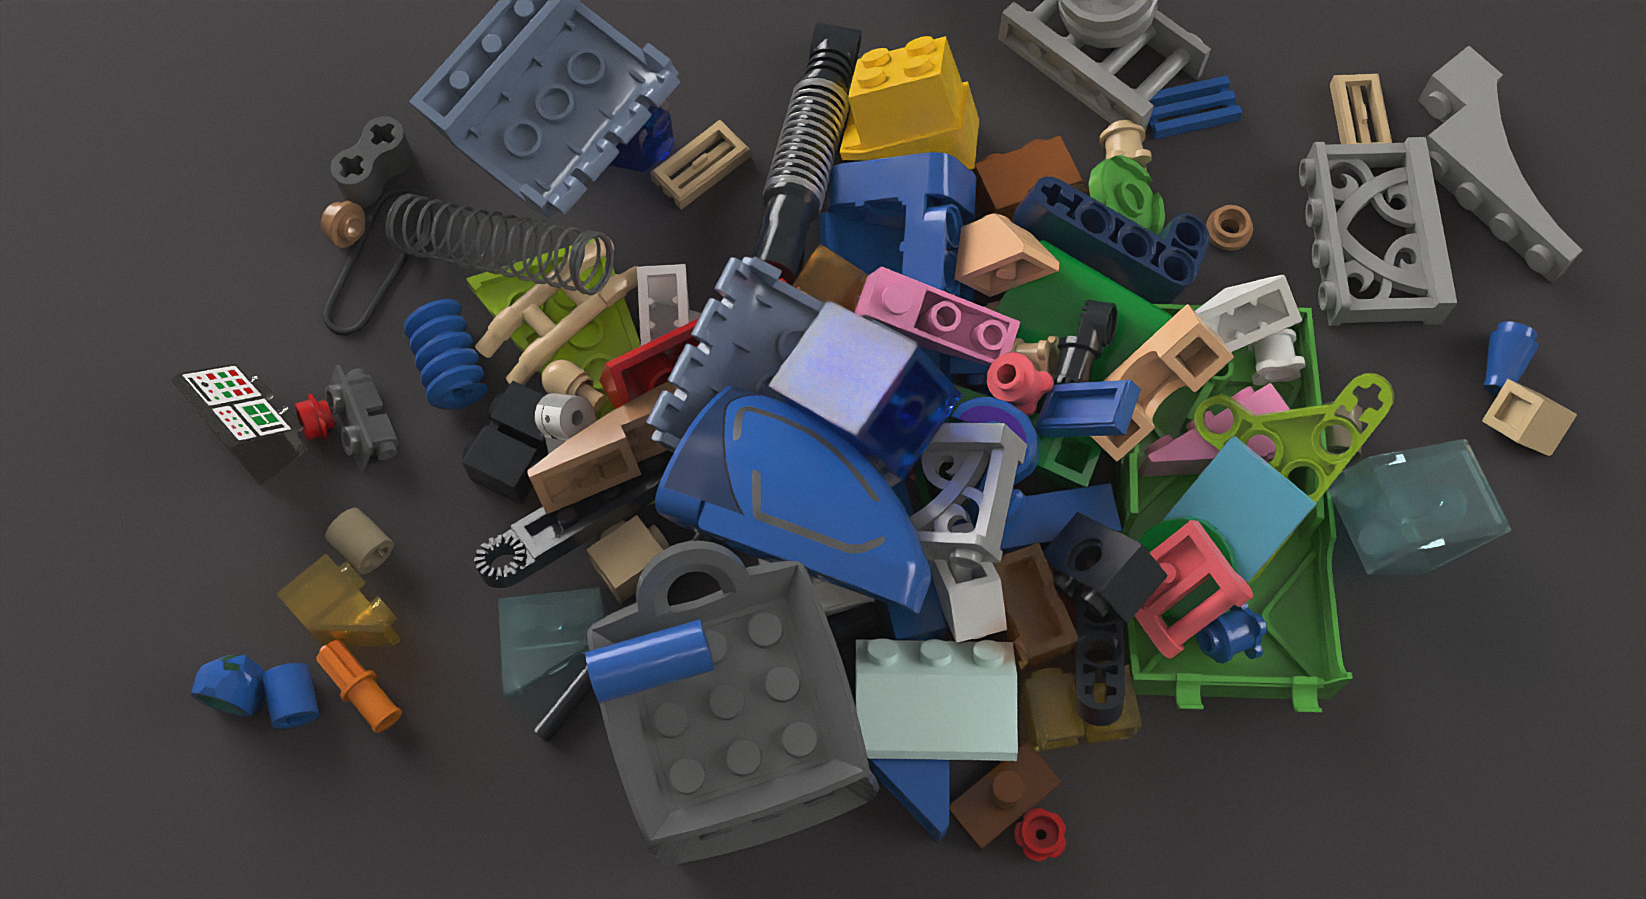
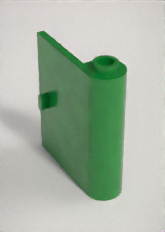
(1055, 304)

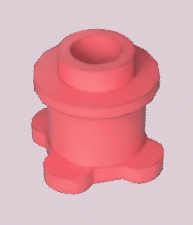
(1017, 381)

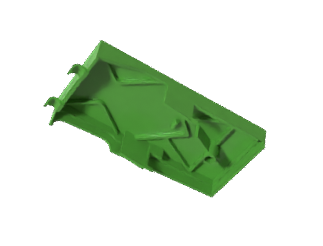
(1292, 592)

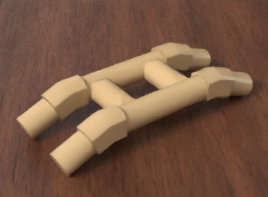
(553, 335)

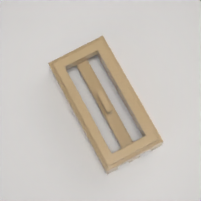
(1343, 113)
(706, 169)

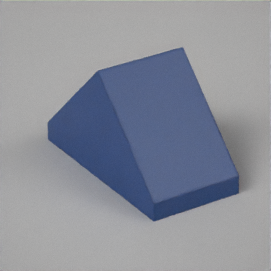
(920, 789)

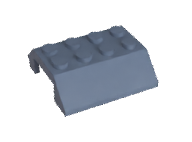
(544, 98)
(739, 345)

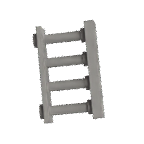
(1095, 81)

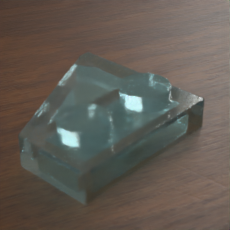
(544, 633)

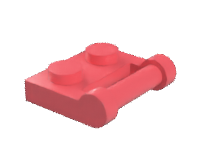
(1189, 561)

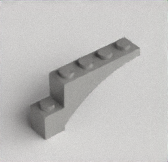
(1478, 168)

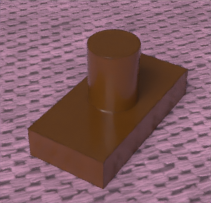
(1003, 796)

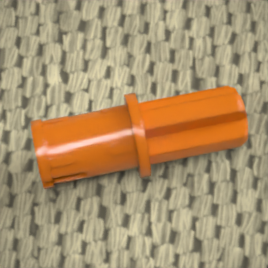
(358, 686)

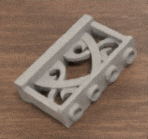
(1420, 215)
(970, 449)

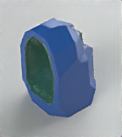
(230, 685)

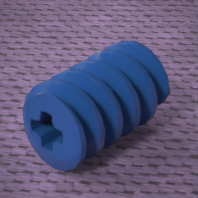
(445, 355)

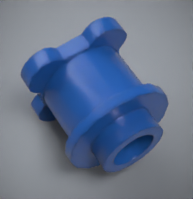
(1233, 633)

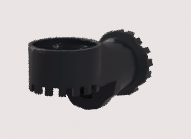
(1081, 351)

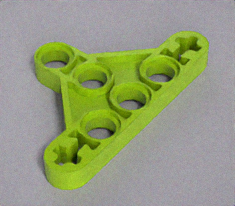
(1299, 432)

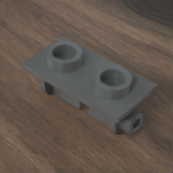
(352, 400)

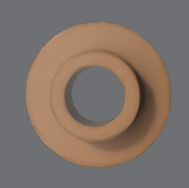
(1234, 218)
(343, 223)

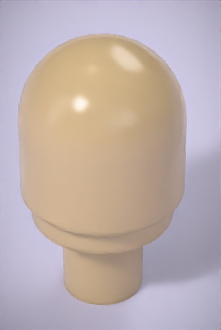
(569, 379)

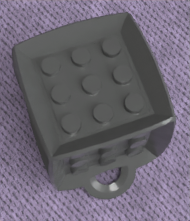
(756, 741)

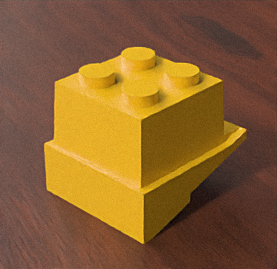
(910, 105)

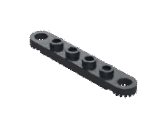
(547, 537)

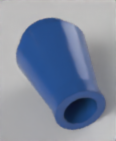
(1508, 354)

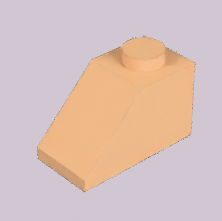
(1000, 256)

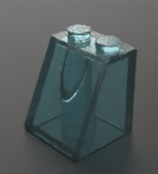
(1417, 508)

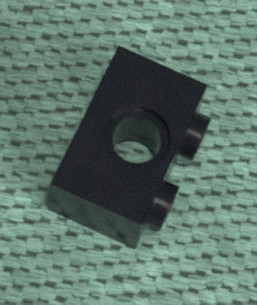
(1102, 568)

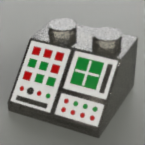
(244, 418)

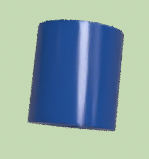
(290, 695)

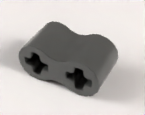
(372, 161)

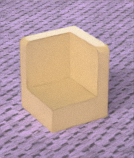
(1529, 417)

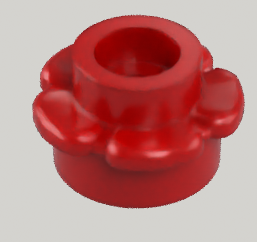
(314, 417)
(1051, 824)

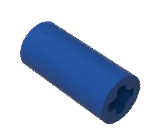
(649, 661)

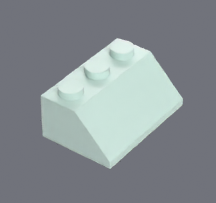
(937, 699)

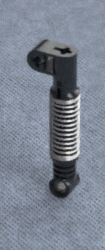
(811, 144)

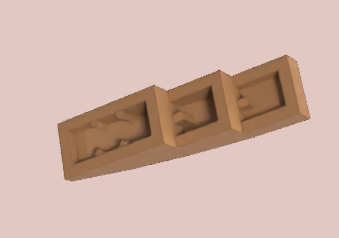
(599, 454)

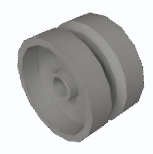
(1107, 21)

